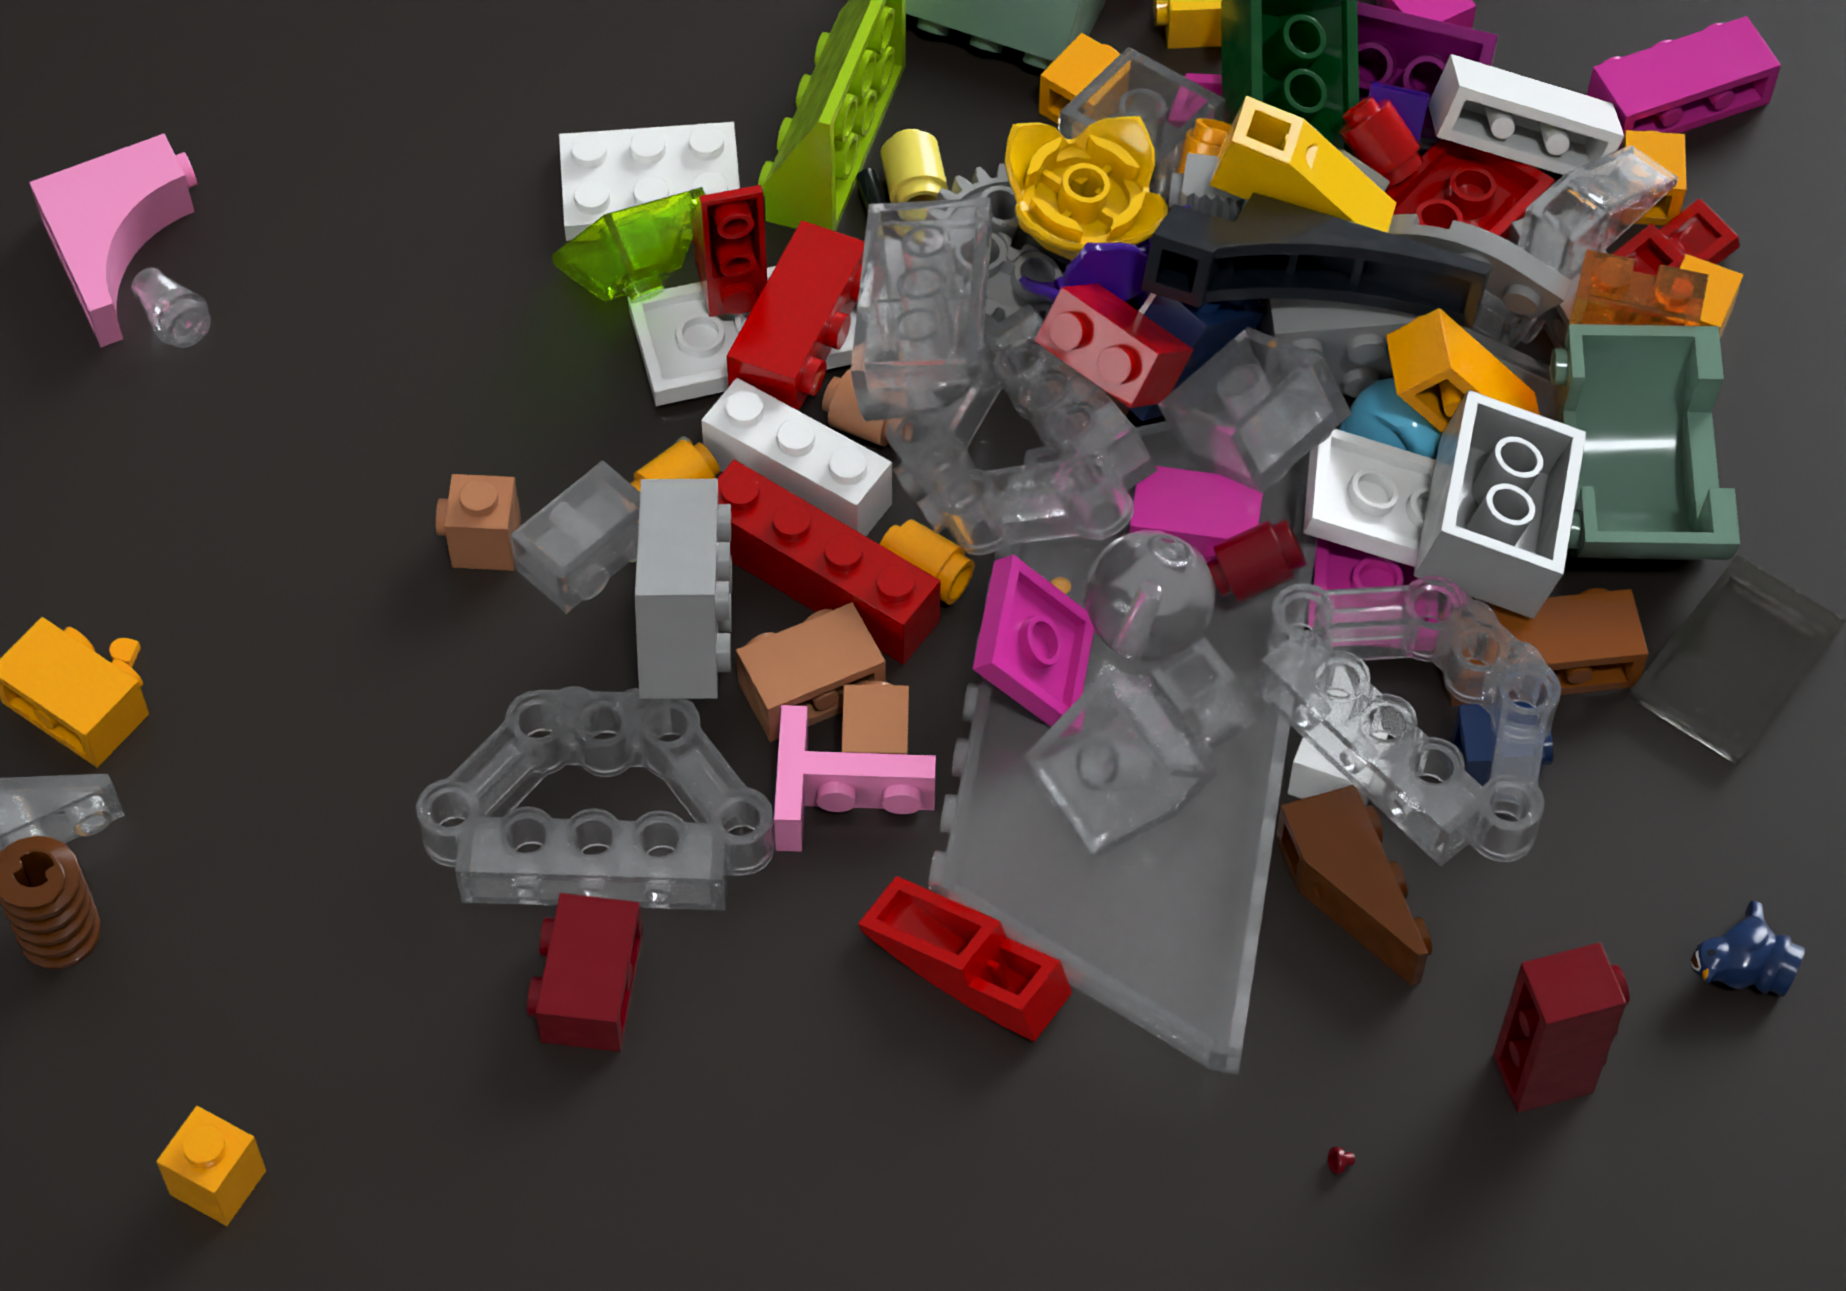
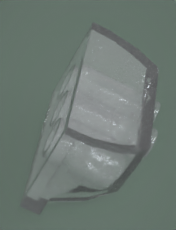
(921, 306)

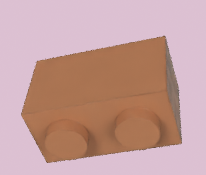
(808, 666)

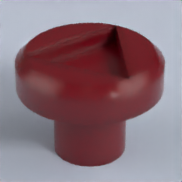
(1339, 1159)

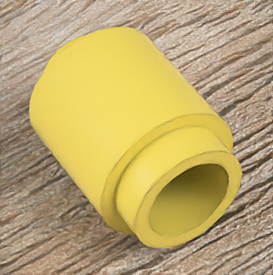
(912, 166)

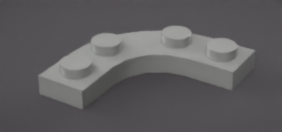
(1515, 277)

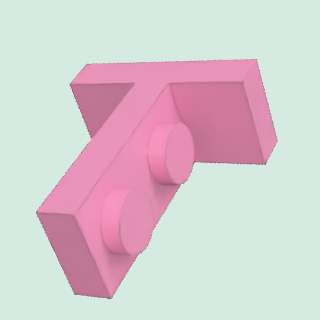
(841, 780)

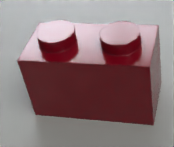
(587, 972)

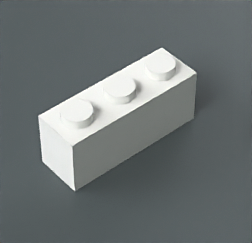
(1522, 117)
(799, 455)

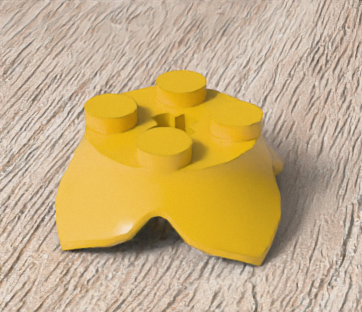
(1084, 185)

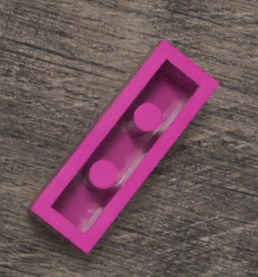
(1689, 79)

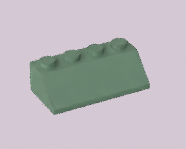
(1032, 26)

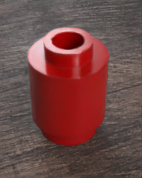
(1381, 139)

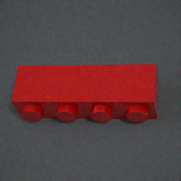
(827, 562)

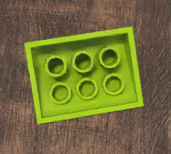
(836, 115)

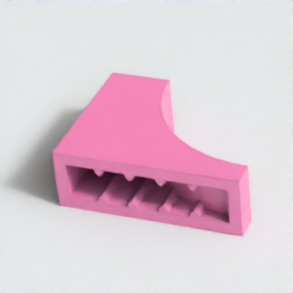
(106, 213)

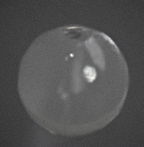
(1149, 595)

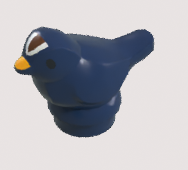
(1749, 956)

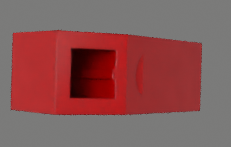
(730, 249)

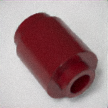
(1256, 560)

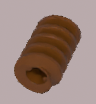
(48, 902)

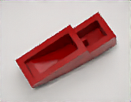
(968, 957)

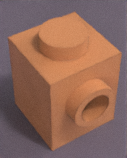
(479, 521)

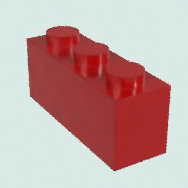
(799, 315)

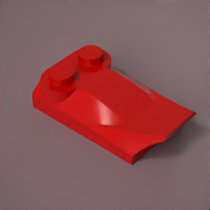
(1469, 188)

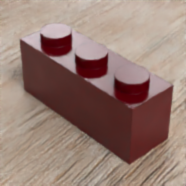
(1560, 1026)

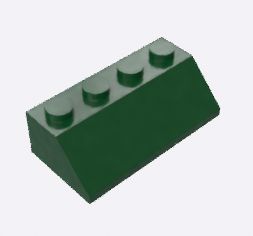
(1292, 58)

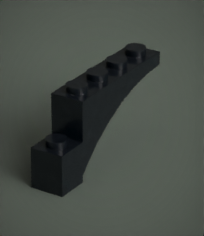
(1308, 255)

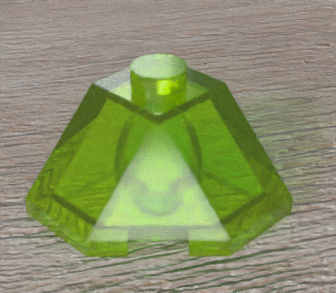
(632, 248)

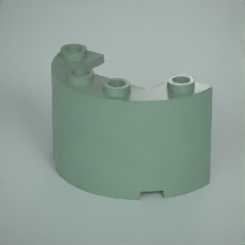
(1648, 442)

